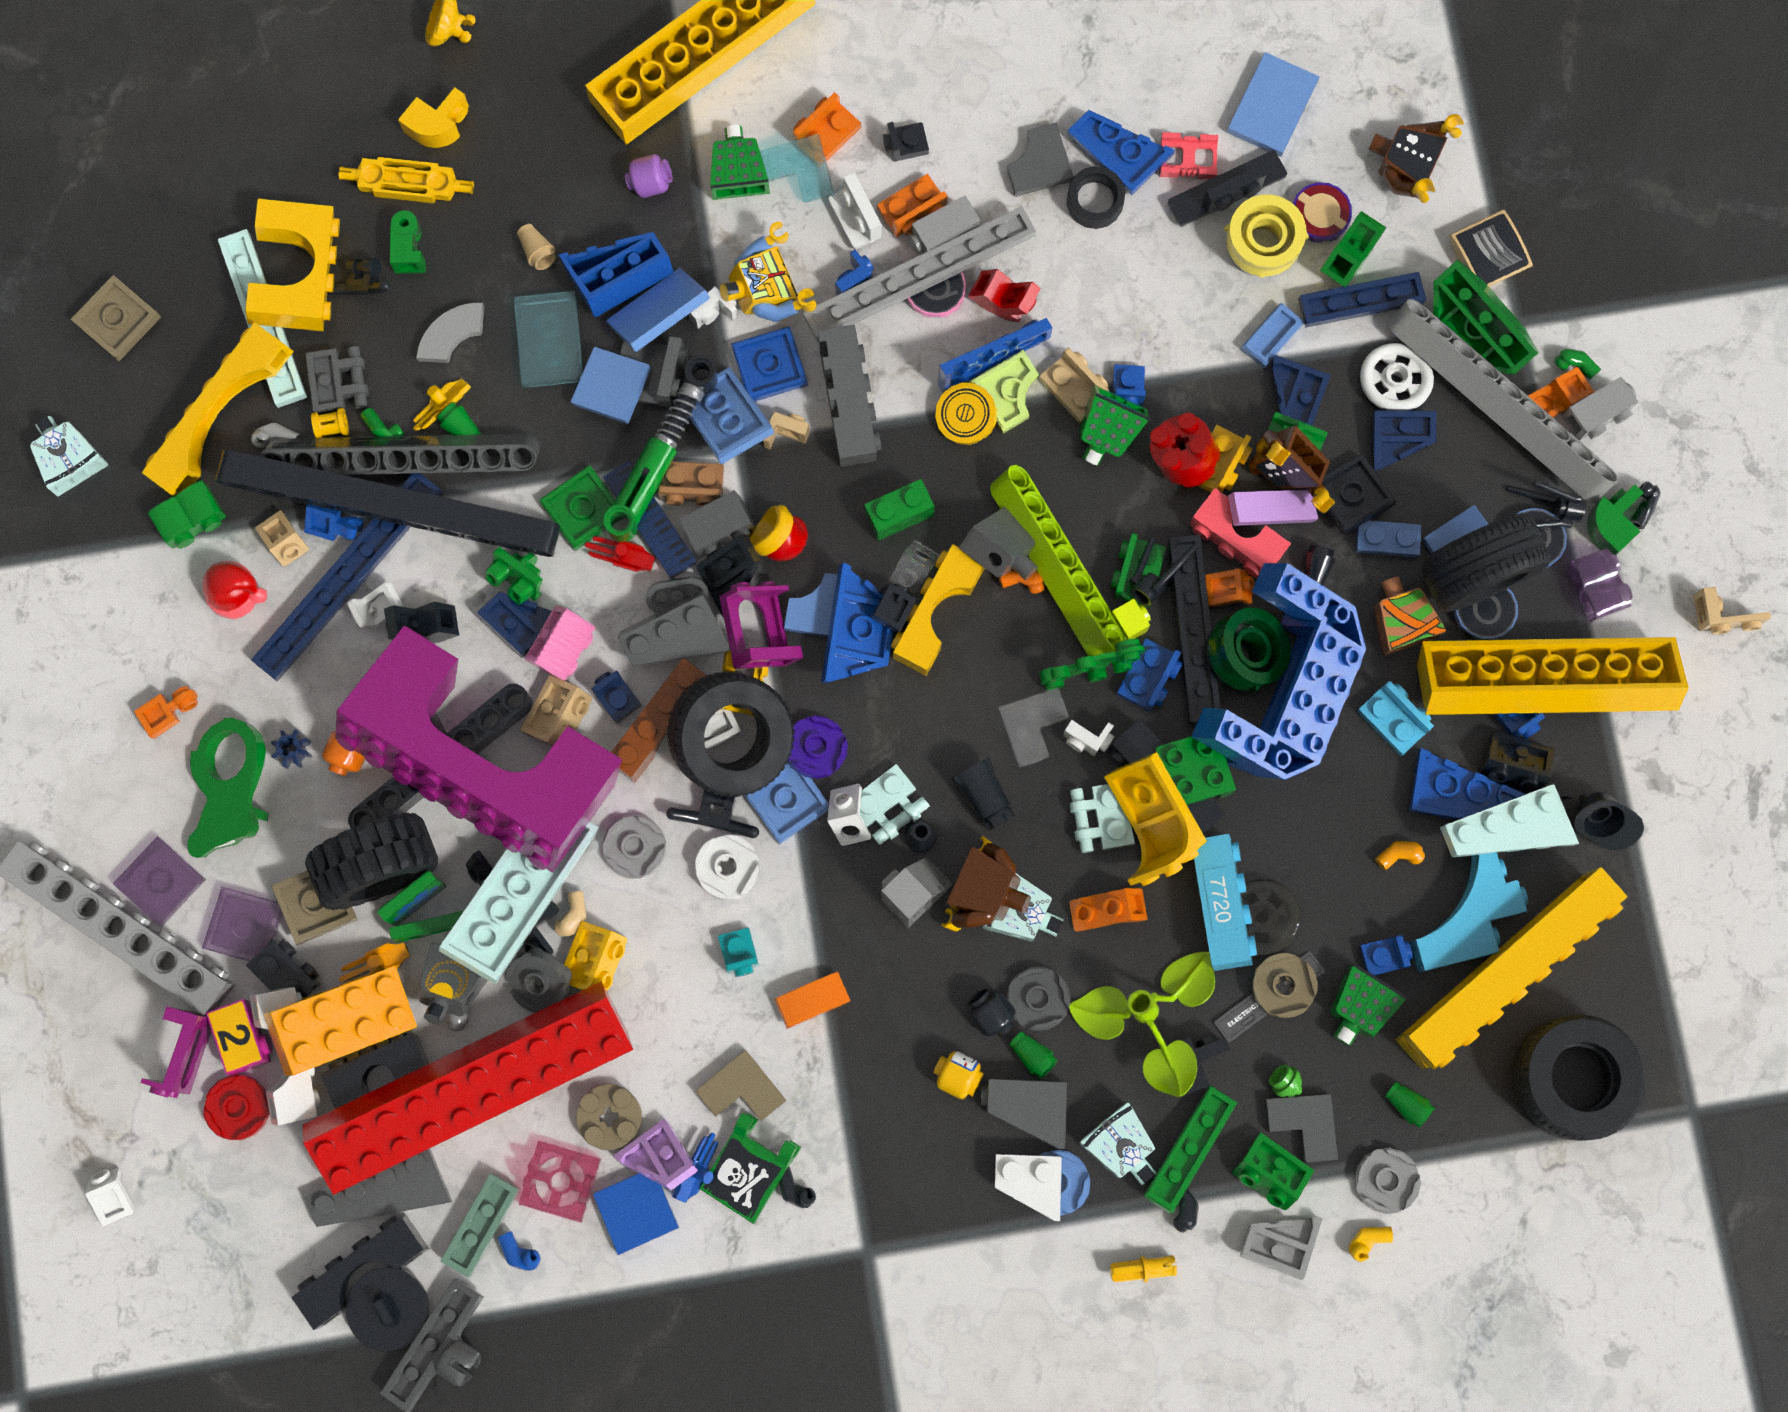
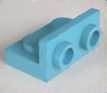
(1395, 717)

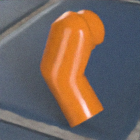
(1034, 583)

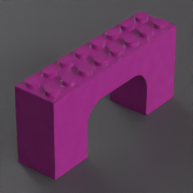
(528, 810)

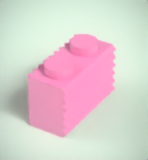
(560, 643)

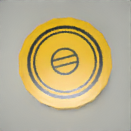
(966, 413)

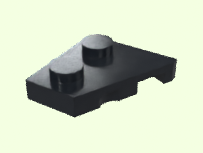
(728, 566)

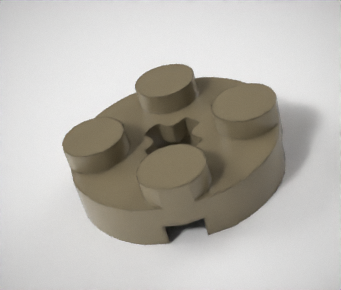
(1292, 969)
(594, 1105)

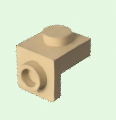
(790, 426)

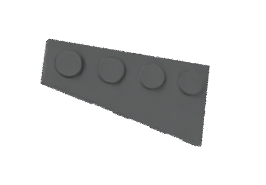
(399, 1188)

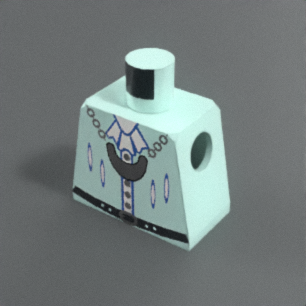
(64, 456)
(1027, 924)
(1121, 1145)

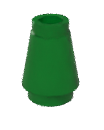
(457, 421)
(1034, 1056)
(1410, 1104)

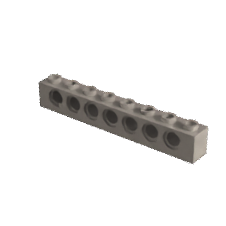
(19, 870)

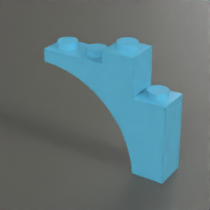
(1468, 930)

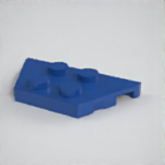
(854, 638)

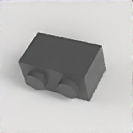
(717, 524)

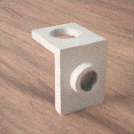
(845, 811)

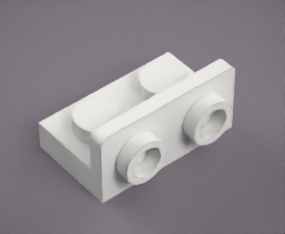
(856, 213)

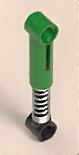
(659, 452)

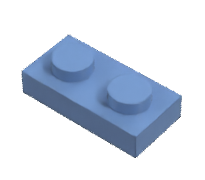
(1388, 539)

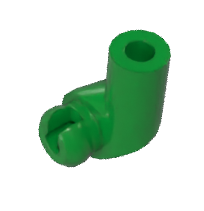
(1577, 358)

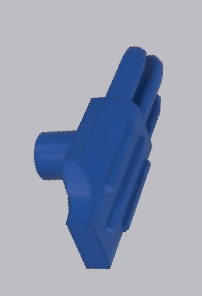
(692, 1185)

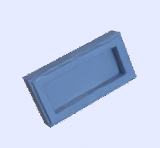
(1272, 335)

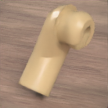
(571, 920)

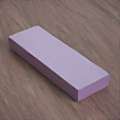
(1272, 507)

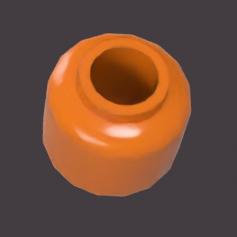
(341, 759)

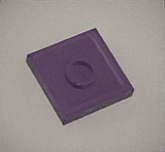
(159, 881)
(241, 924)

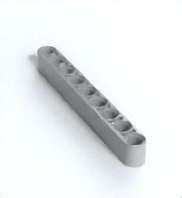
(1503, 401)

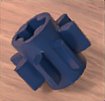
(291, 757)

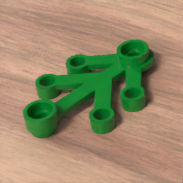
(1095, 666)

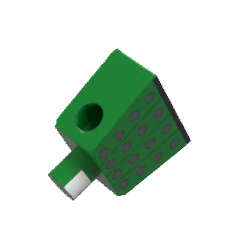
(737, 166)
(1110, 424)
(1363, 1004)

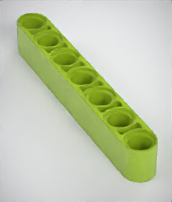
(1058, 563)

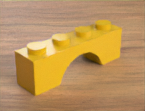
(918, 643)

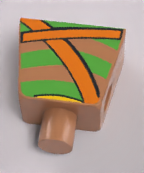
(1405, 618)

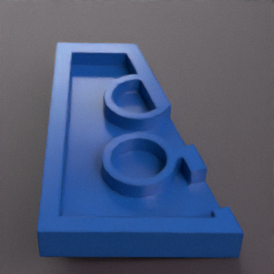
(1119, 150)

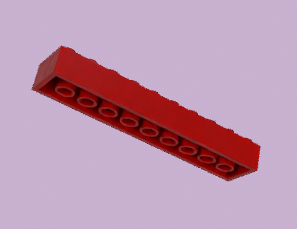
(466, 1088)

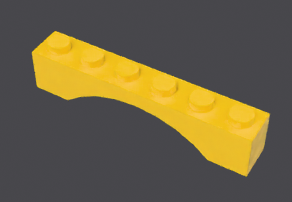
(179, 458)

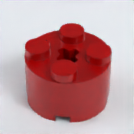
(1184, 450)

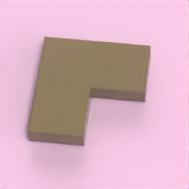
(745, 1080)

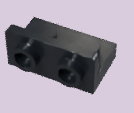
(1517, 762)
(280, 969)

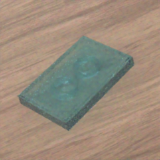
(548, 339)

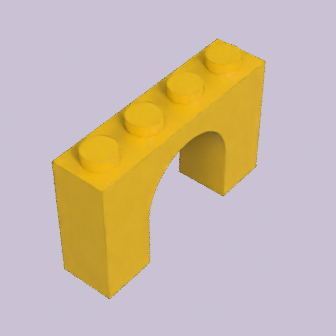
(303, 303)

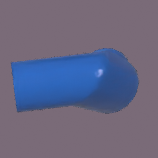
(518, 1256)

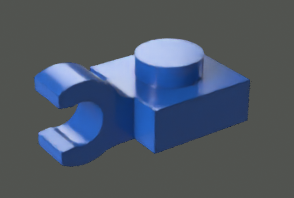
(328, 523)

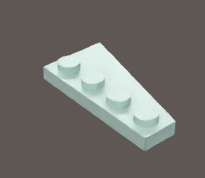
(1516, 825)

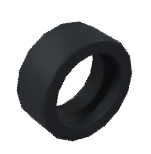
(1096, 175)

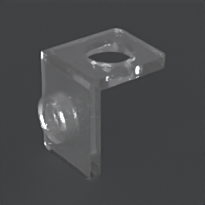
(912, 568)

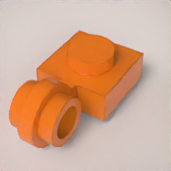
(160, 715)

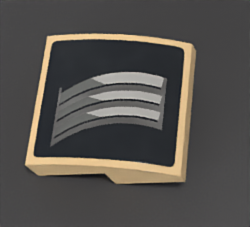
(1491, 248)

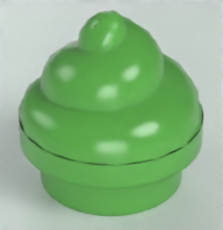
(1286, 1081)

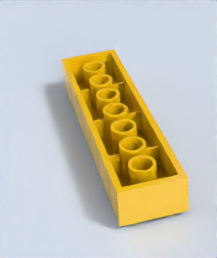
(685, 59)
(1551, 675)

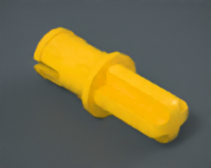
(1143, 1269)

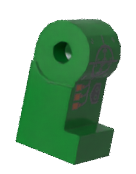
(404, 236)

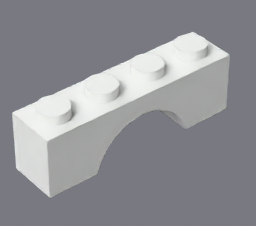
(291, 1096)

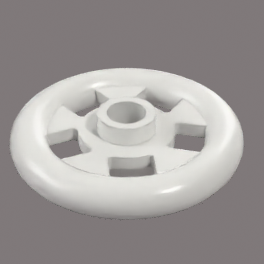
(1389, 400)

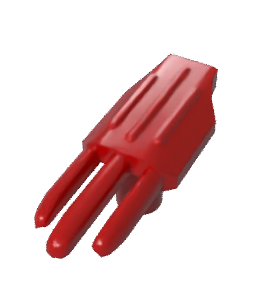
(625, 555)

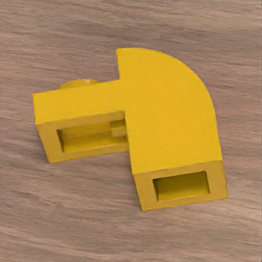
(432, 126)

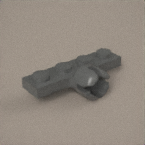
(437, 1349)

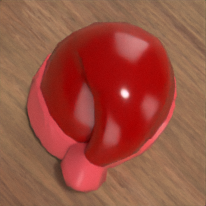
(231, 589)

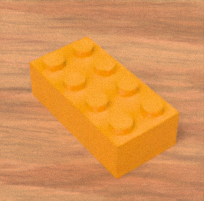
(339, 1020)

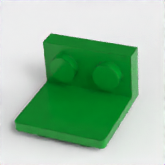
(1196, 770)

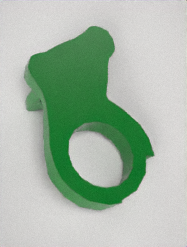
(229, 806)

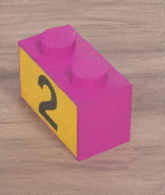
(237, 1039)

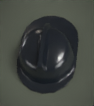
(1607, 821)

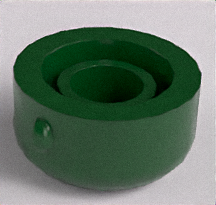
(1263, 639)

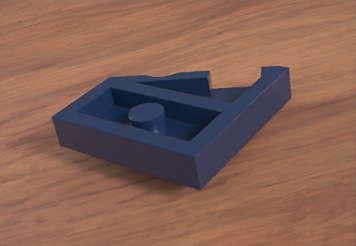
(1298, 389)
(1400, 435)
(513, 622)

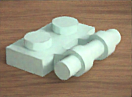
(882, 796)
(1112, 822)

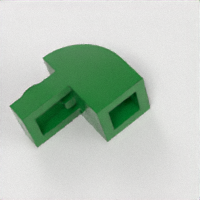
(1353, 249)
(1607, 523)

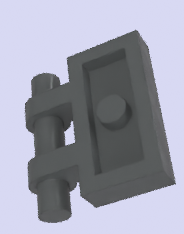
(327, 383)

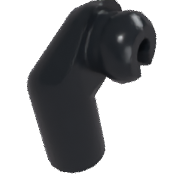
(1647, 505)

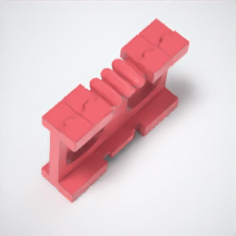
(1189, 145)

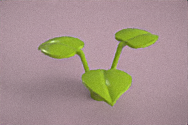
(1104, 1008)

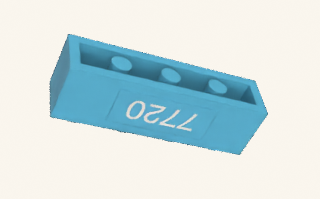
(1222, 903)

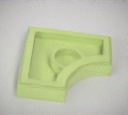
(1008, 387)

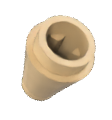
(537, 248)

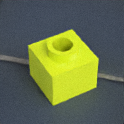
(1132, 619)

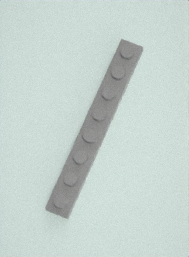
(922, 272)

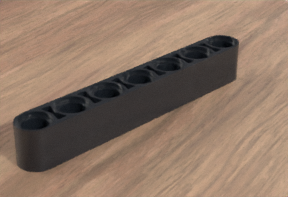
(470, 725)

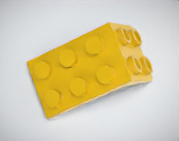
(1158, 817)

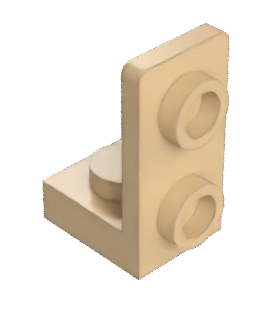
(1709, 611)

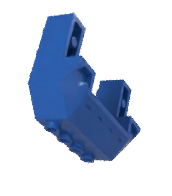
(1308, 693)

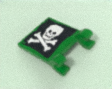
(748, 1171)

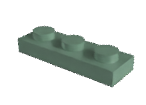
(480, 1225)

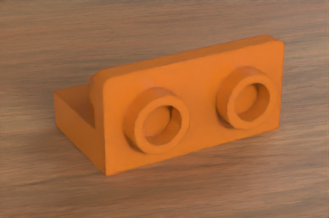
(829, 121)
(911, 205)

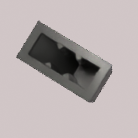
(1030, 1107)

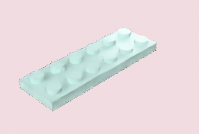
(507, 910)

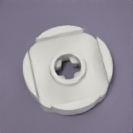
(722, 849)

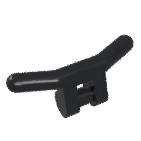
(362, 278)
(713, 820)

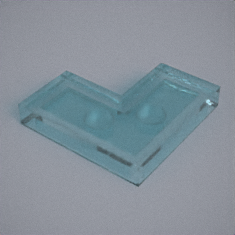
(806, 160)

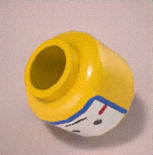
(958, 1075)

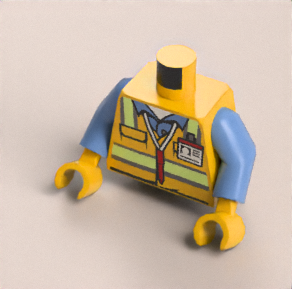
(763, 282)

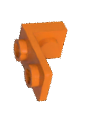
(1108, 909)

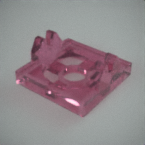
(530, 1196)

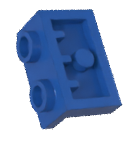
(1149, 674)

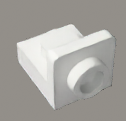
(710, 309)
(108, 1196)

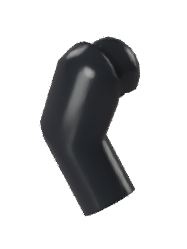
(795, 1193)
(1187, 1214)

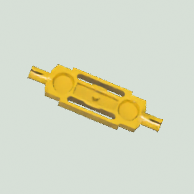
(408, 176)

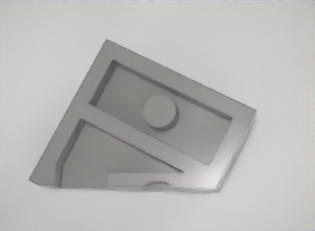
(1282, 1245)

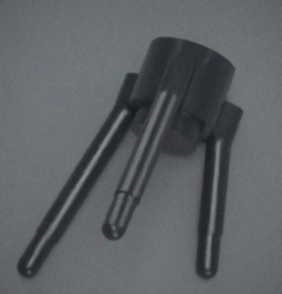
(1567, 506)
(1150, 586)

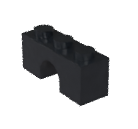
(349, 1079)

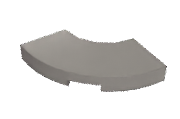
(449, 331)

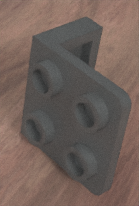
(666, 364)

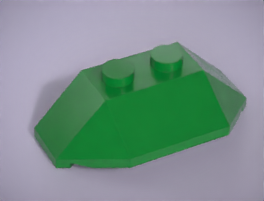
(1481, 319)

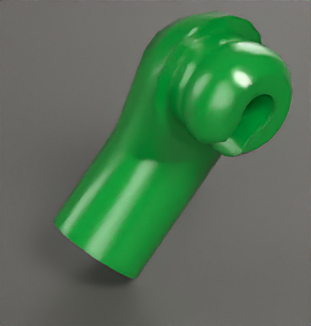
(376, 425)

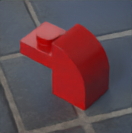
(1003, 296)

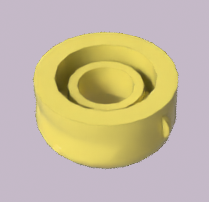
(1272, 214)

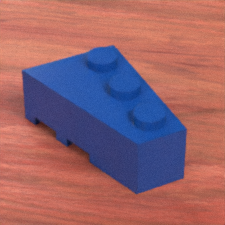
(617, 271)

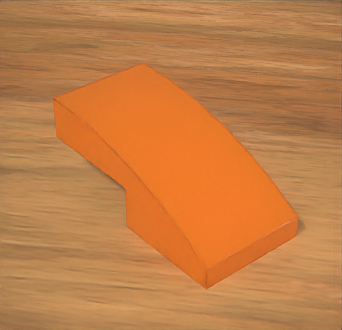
(1562, 392)
(812, 1000)

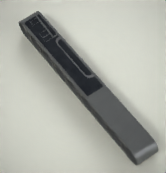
(413, 447)

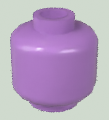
(649, 176)

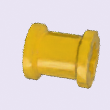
(339, 425)

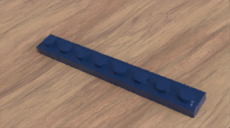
(334, 589)

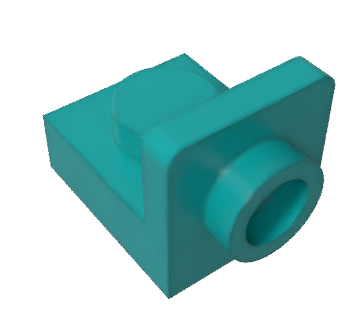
(738, 952)

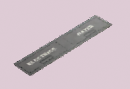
(1248, 1012)

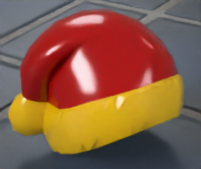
(779, 535)

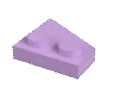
(658, 1156)

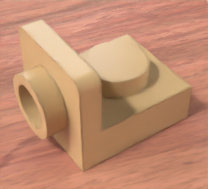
(282, 538)

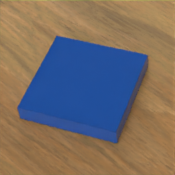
(769, 364)
(635, 1212)

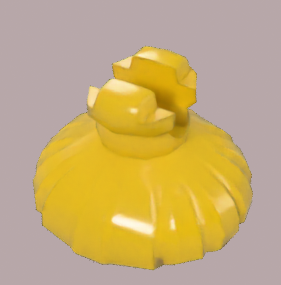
(446, 22)

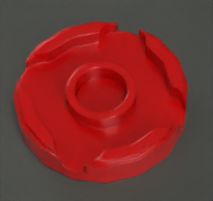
(236, 1107)

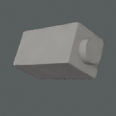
(944, 225)
(1601, 408)

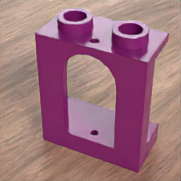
(766, 598)
(173, 1081)

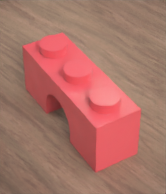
(1214, 523)

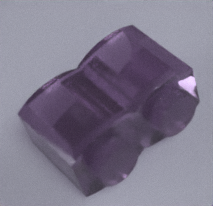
(1600, 585)

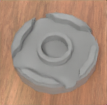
(634, 847)
(1387, 1180)

